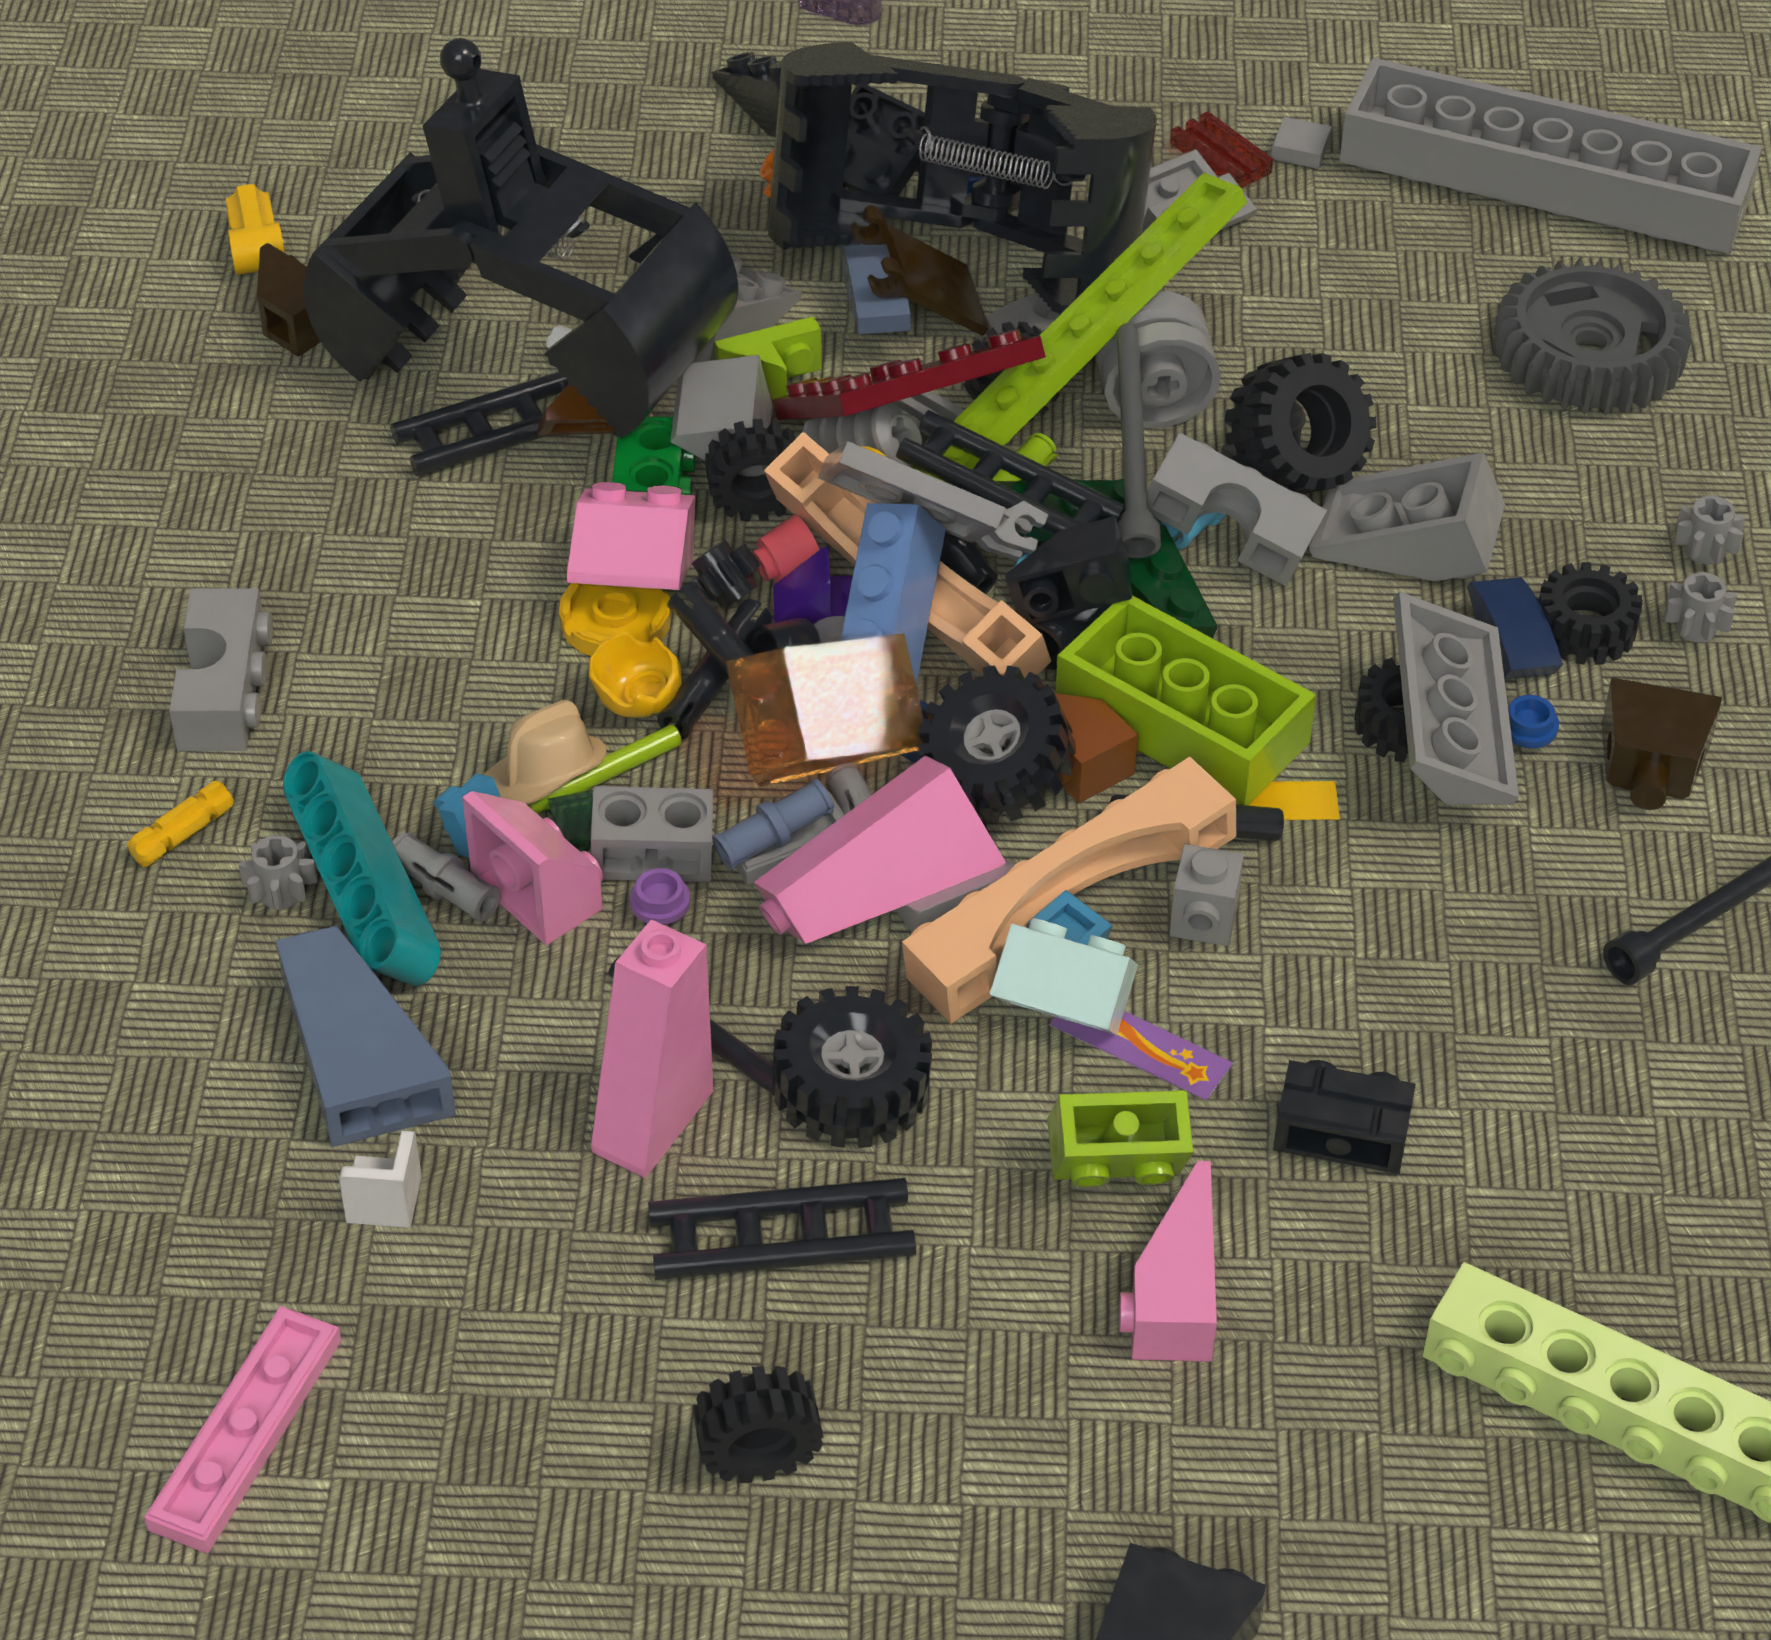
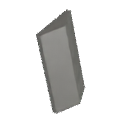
(1455, 704)

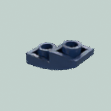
(1523, 628)

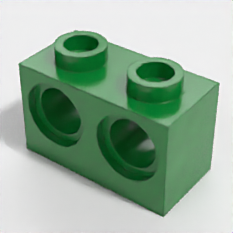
(650, 459)

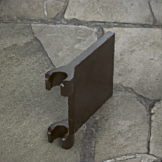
(921, 273)

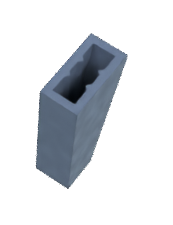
(359, 1044)

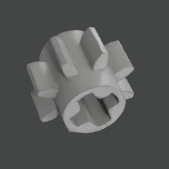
(1709, 529)
(1700, 607)
(278, 872)

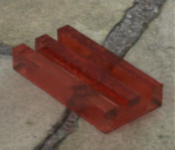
(1226, 147)

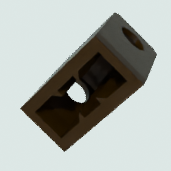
(1656, 739)

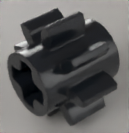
(725, 573)

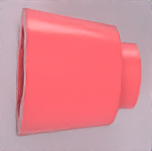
(784, 548)

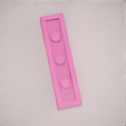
(243, 1430)

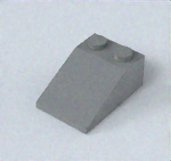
(1415, 520)

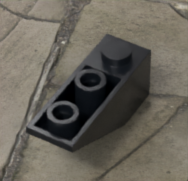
(753, 86)

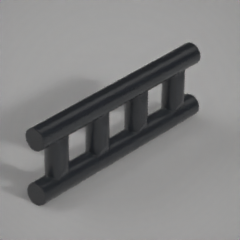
(473, 413)
(995, 457)
(754, 1255)

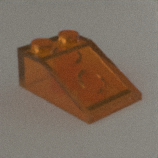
(825, 706)

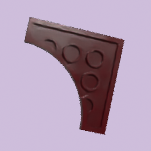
(904, 379)

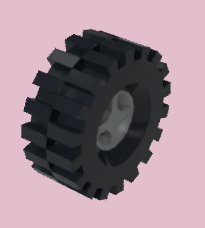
(992, 712)
(857, 1035)

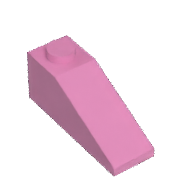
(1174, 1281)

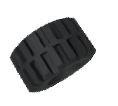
(1336, 417)

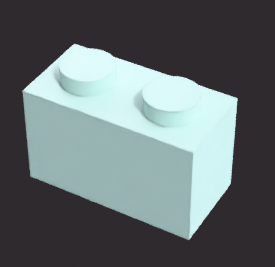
(1064, 976)

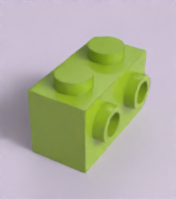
(1120, 1137)

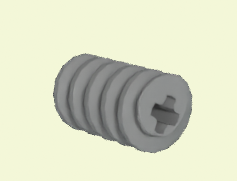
(876, 428)

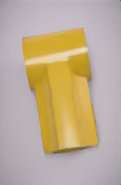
(251, 227)

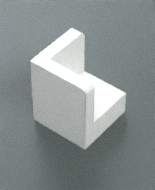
(383, 1188)

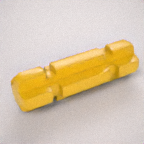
(180, 823)

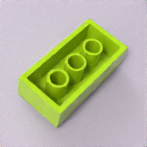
(1190, 696)

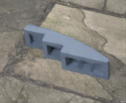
(871, 312)

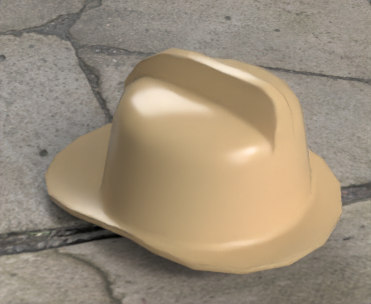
(546, 753)

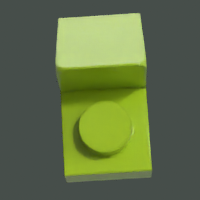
(782, 349)

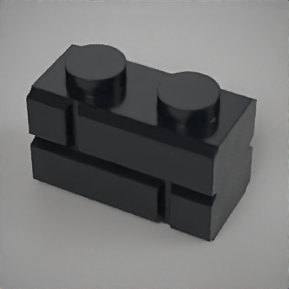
(1344, 1116)

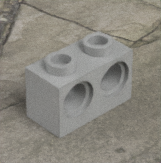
(652, 830)

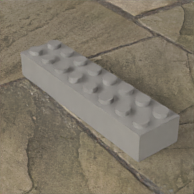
(1550, 155)

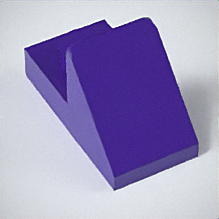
(811, 591)

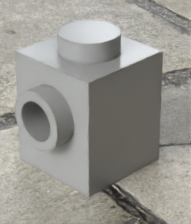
(1206, 895)

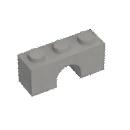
(1202, 481)
(217, 697)

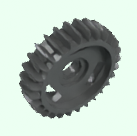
(1598, 305)

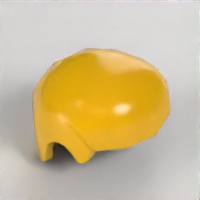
(634, 675)

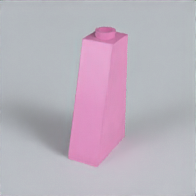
(880, 856)
(654, 1049)

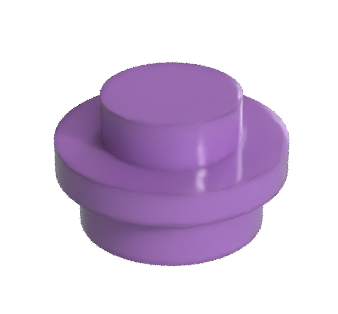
(659, 896)

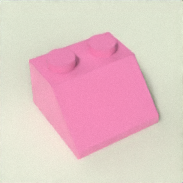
(632, 537)
(537, 870)

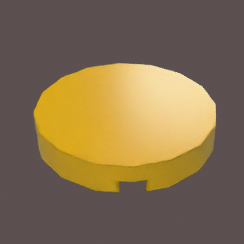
(598, 612)

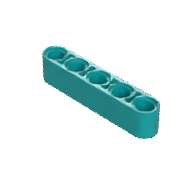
(361, 869)

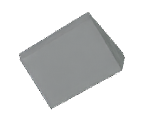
(717, 396)

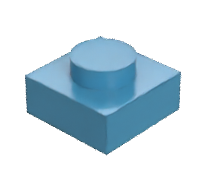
(1076, 917)

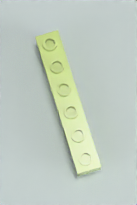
(1601, 1371)

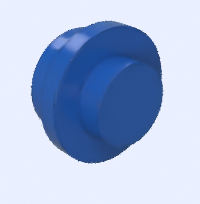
(1532, 721)

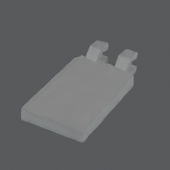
(954, 508)

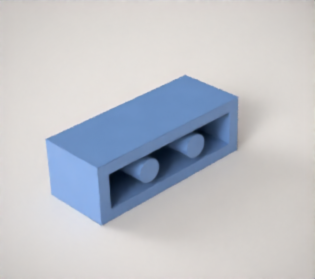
(895, 576)

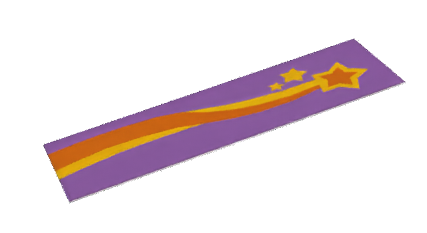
(1155, 1053)

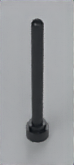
(1635, 953)

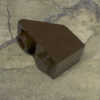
(282, 301)

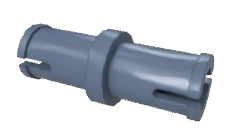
(773, 824)

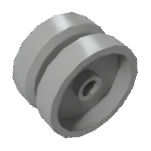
(1175, 362)

